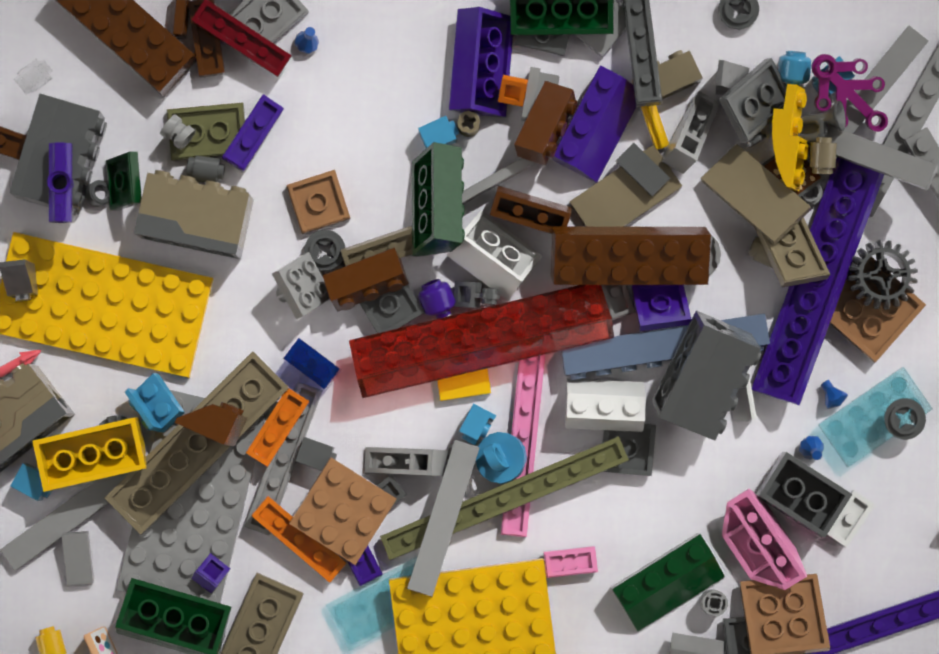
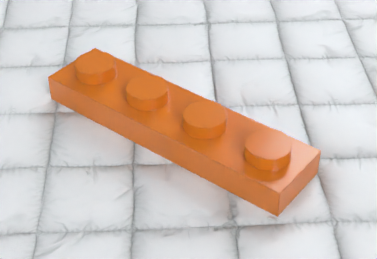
(315, 554)

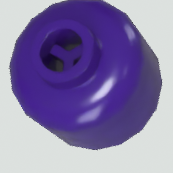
(437, 298)

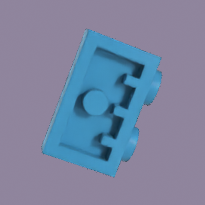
(155, 404)

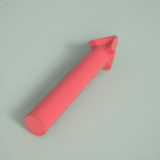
(26, 357)

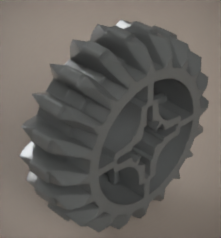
(883, 286)

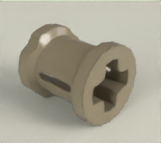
(466, 131)

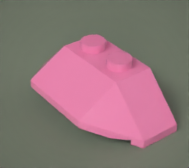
(761, 542)

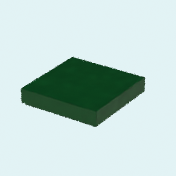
(123, 181)

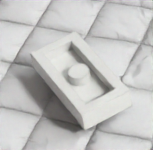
(851, 519)

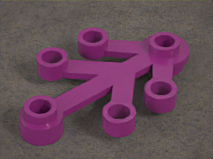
(846, 88)

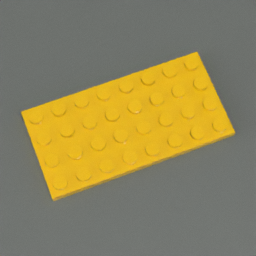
(107, 306)

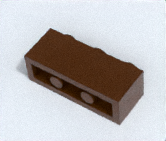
(546, 123)
(529, 210)
(365, 280)

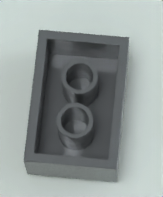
(803, 494)

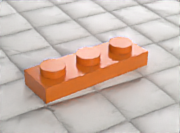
(277, 427)

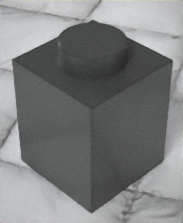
(315, 453)

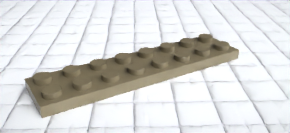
(186, 454)

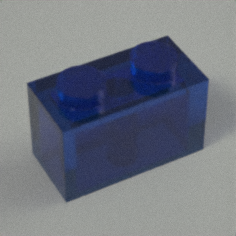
(312, 364)

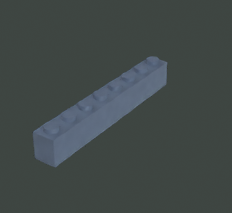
(644, 348)

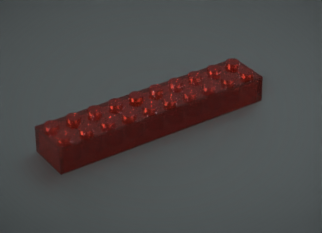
(481, 339)

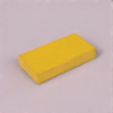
(464, 385)

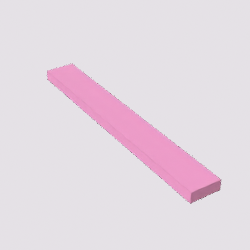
(525, 428)

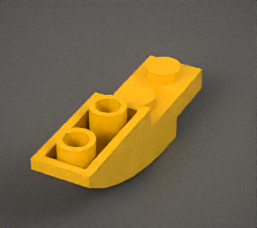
(788, 147)

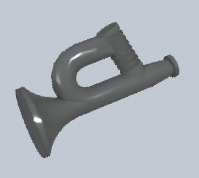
(834, 116)

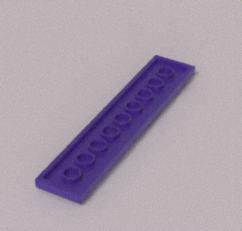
(811, 305)

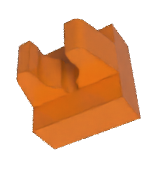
(512, 90)

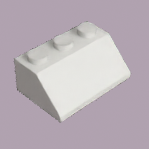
(495, 255)
(605, 405)

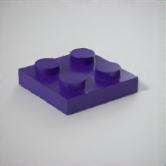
(660, 306)

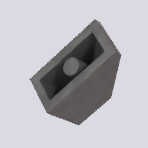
(729, 75)
(19, 279)

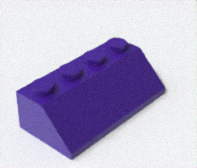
(480, 61)
(597, 125)

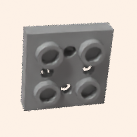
(298, 289)

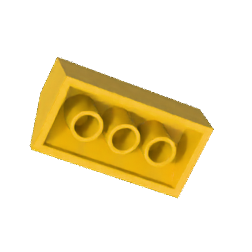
(90, 454)

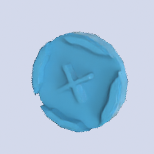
(501, 457)

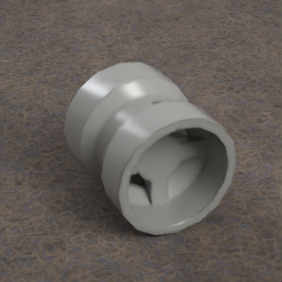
(177, 132)
(709, 602)

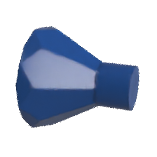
(307, 41)
(833, 396)
(811, 447)

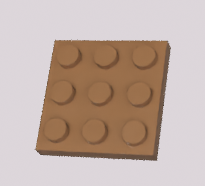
(873, 328)
(342, 511)
(784, 619)

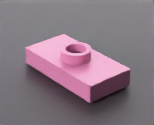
(570, 562)

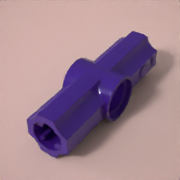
(60, 165)

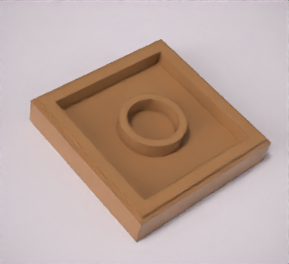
(318, 201)

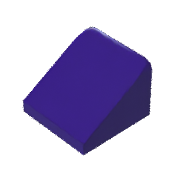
(210, 573)

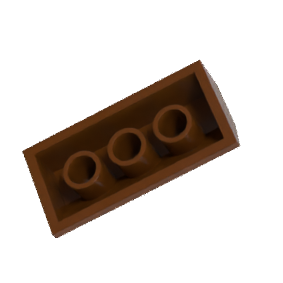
(216, 422)

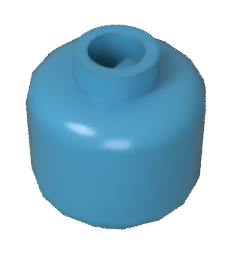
(794, 67)

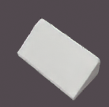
(745, 407)

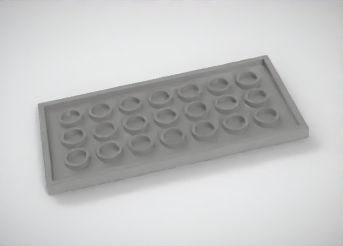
(195, 524)

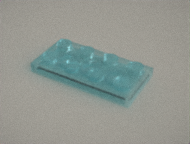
(860, 424)
(367, 609)

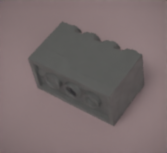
(58, 122)
(706, 375)

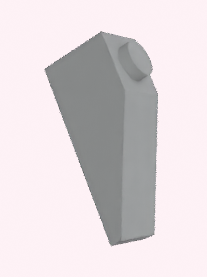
(691, 133)
(405, 461)

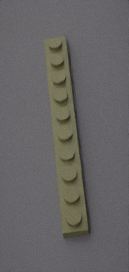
(514, 494)

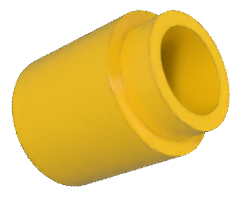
(50, 641)

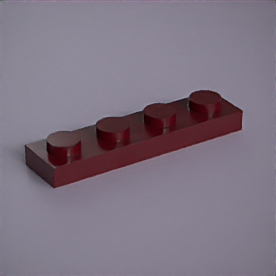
(241, 38)

